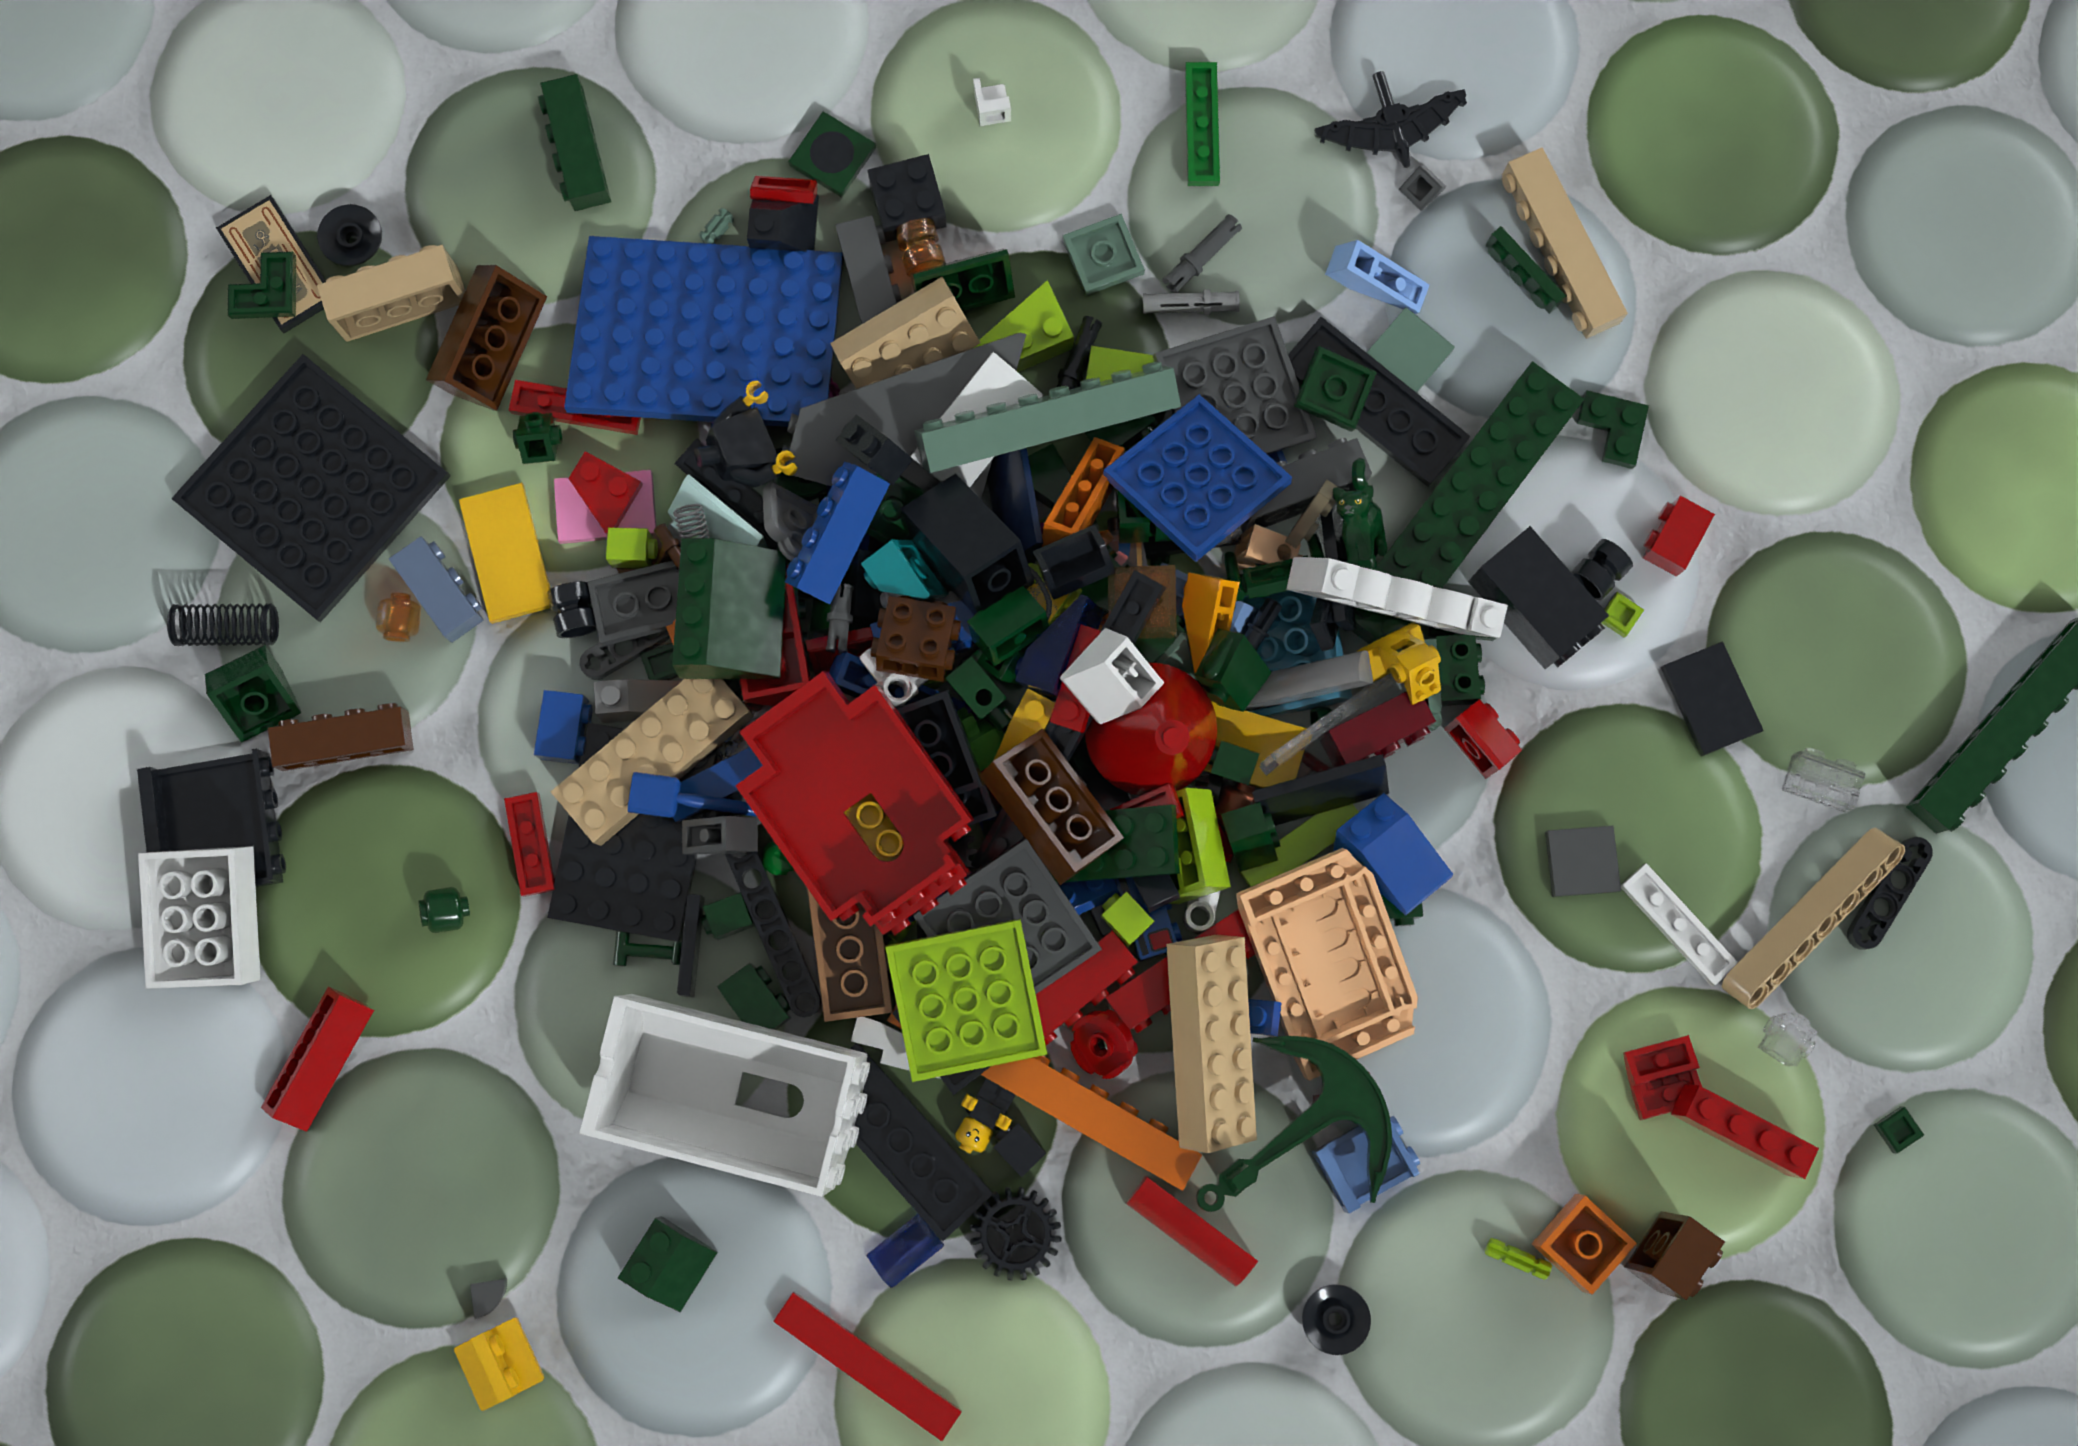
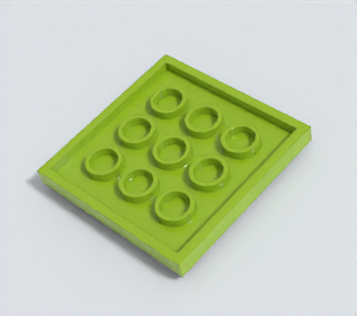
(966, 1000)

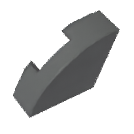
(487, 1296)

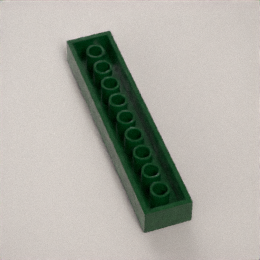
(1475, 489)

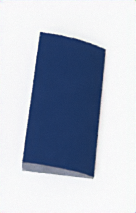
(1014, 498)

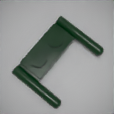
(1267, 578)

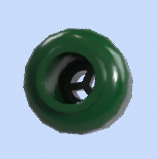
(443, 909)

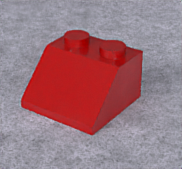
(1483, 738)

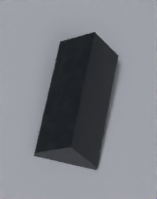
(945, 741)

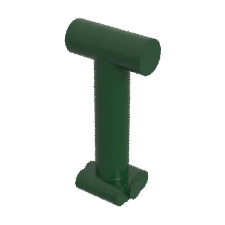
(624, 949)

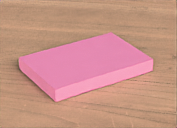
(577, 522)

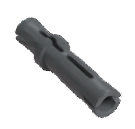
(1192, 262)

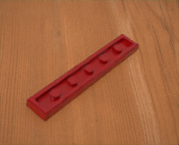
(867, 1366)

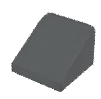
(1422, 187)

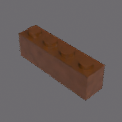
(340, 738)

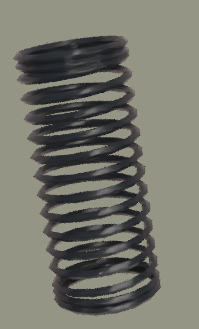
(186, 624)

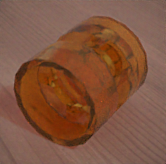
(918, 242)

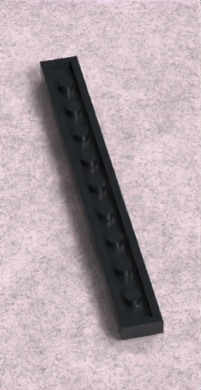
(1126, 618)

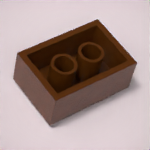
(1675, 1255)

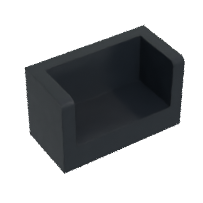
(1074, 562)

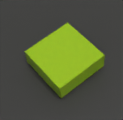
(1622, 614)

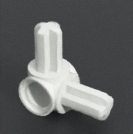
(884, 679)

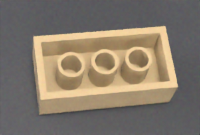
(392, 292)
(906, 336)

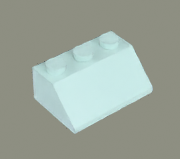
(720, 519)

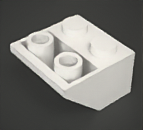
(1111, 677)

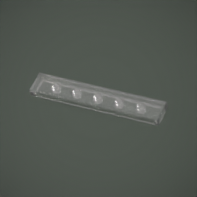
(1326, 723)

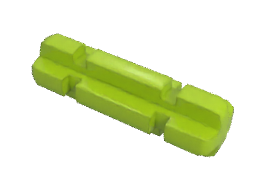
(1518, 1258)

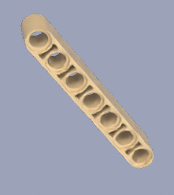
(1813, 918)

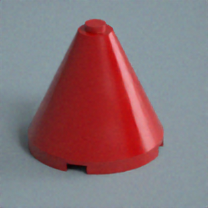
(1159, 742)

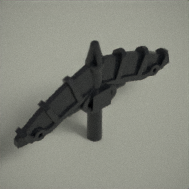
(1395, 125)

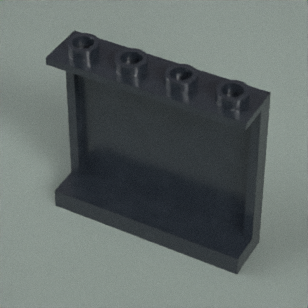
(215, 807)

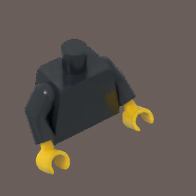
(742, 445)

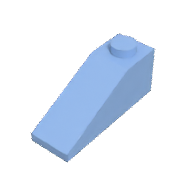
(1376, 276)

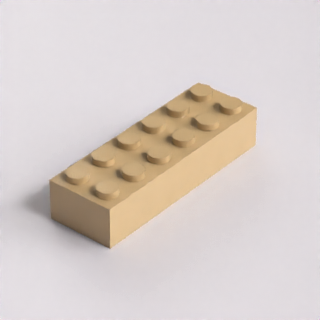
(662, 741)
(1211, 1043)

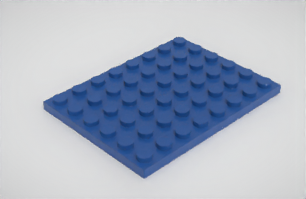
(694, 323)

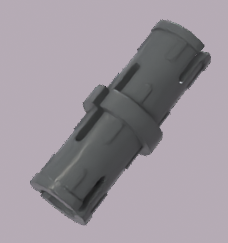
(840, 619)

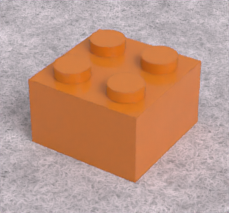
(1584, 1243)

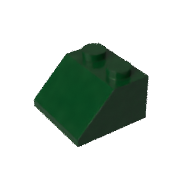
(251, 693)
(667, 1264)

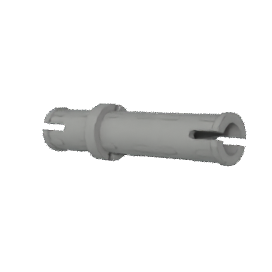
(1191, 302)

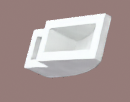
(883, 1037)

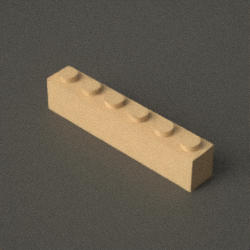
(1563, 243)

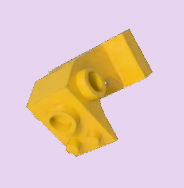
(1413, 666)

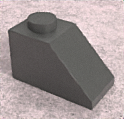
(720, 835)

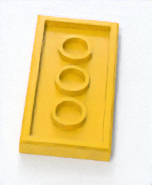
(506, 552)

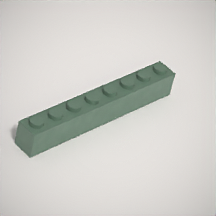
(1047, 418)

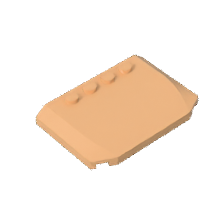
(1330, 956)

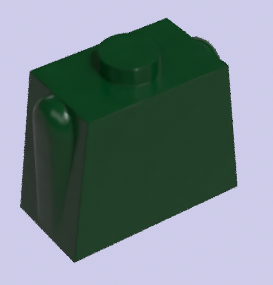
(1232, 670)

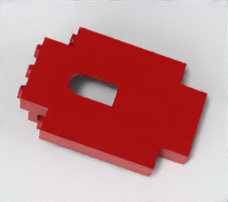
(823, 760)

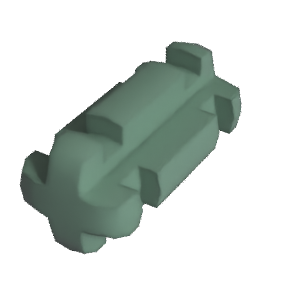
(716, 226)

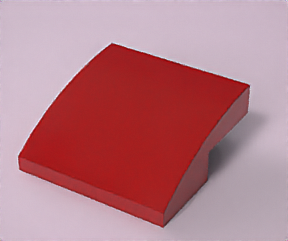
(1659, 1074)

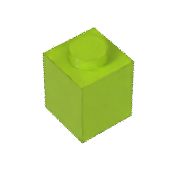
(630, 548)
(1126, 917)

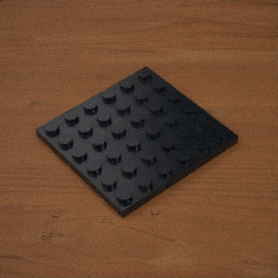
(311, 487)

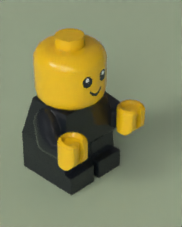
(985, 1113)

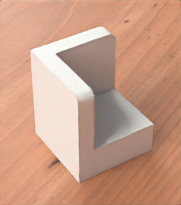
(991, 103)

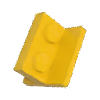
(499, 1363)

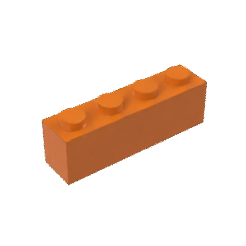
(1083, 493)

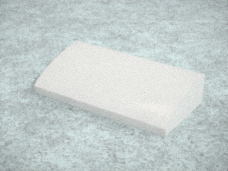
(990, 385)

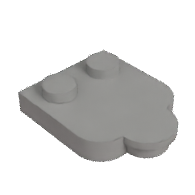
(787, 518)

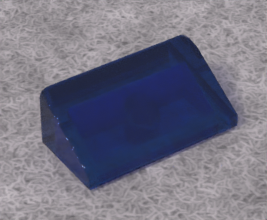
(905, 1251)

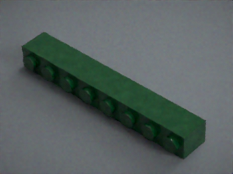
(2000, 735)

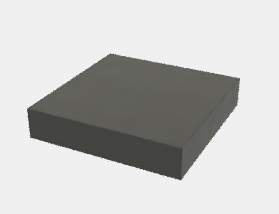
(1583, 861)

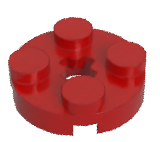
(1117, 1036)

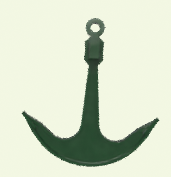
(1345, 1094)

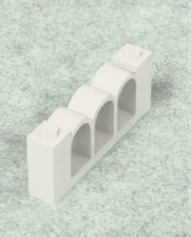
(1396, 596)

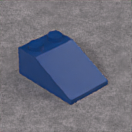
(1395, 852)

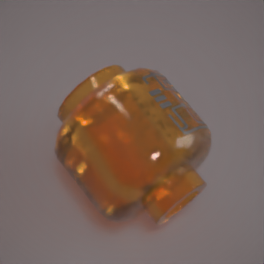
(398, 617)

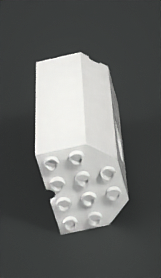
(675, 1082)

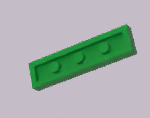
(1202, 124)

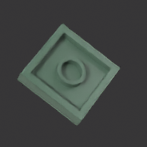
(1103, 254)
(1411, 350)

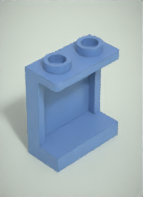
(1345, 1165)

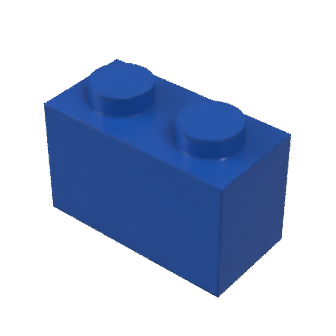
(562, 727)

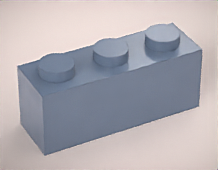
(437, 588)

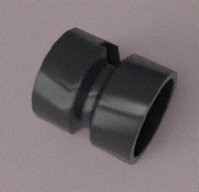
(1605, 564)
(573, 609)

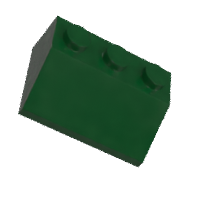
(972, 280)

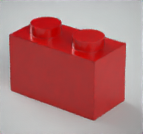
(1677, 535)

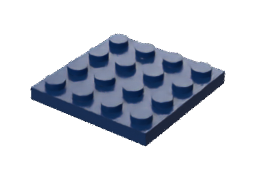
(1197, 477)

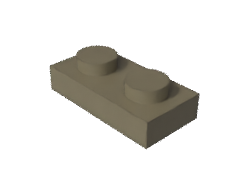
(1306, 524)

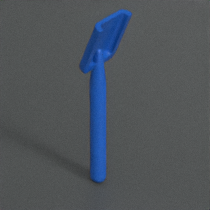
(660, 796)

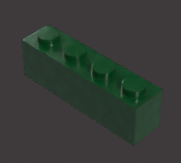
(575, 143)

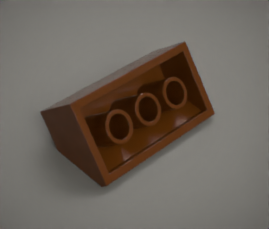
(486, 337)
(1051, 806)

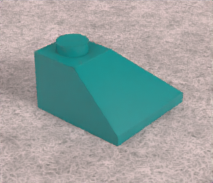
(902, 571)

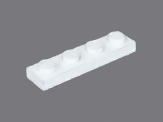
(1679, 924)

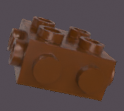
(916, 638)

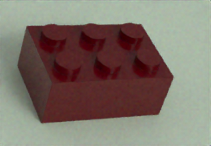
(1378, 731)

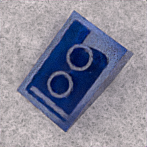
(1050, 652)

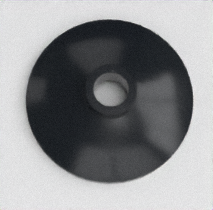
(342, 224)
(1351, 1329)

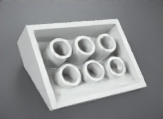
(199, 917)

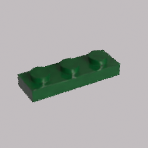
(1524, 270)

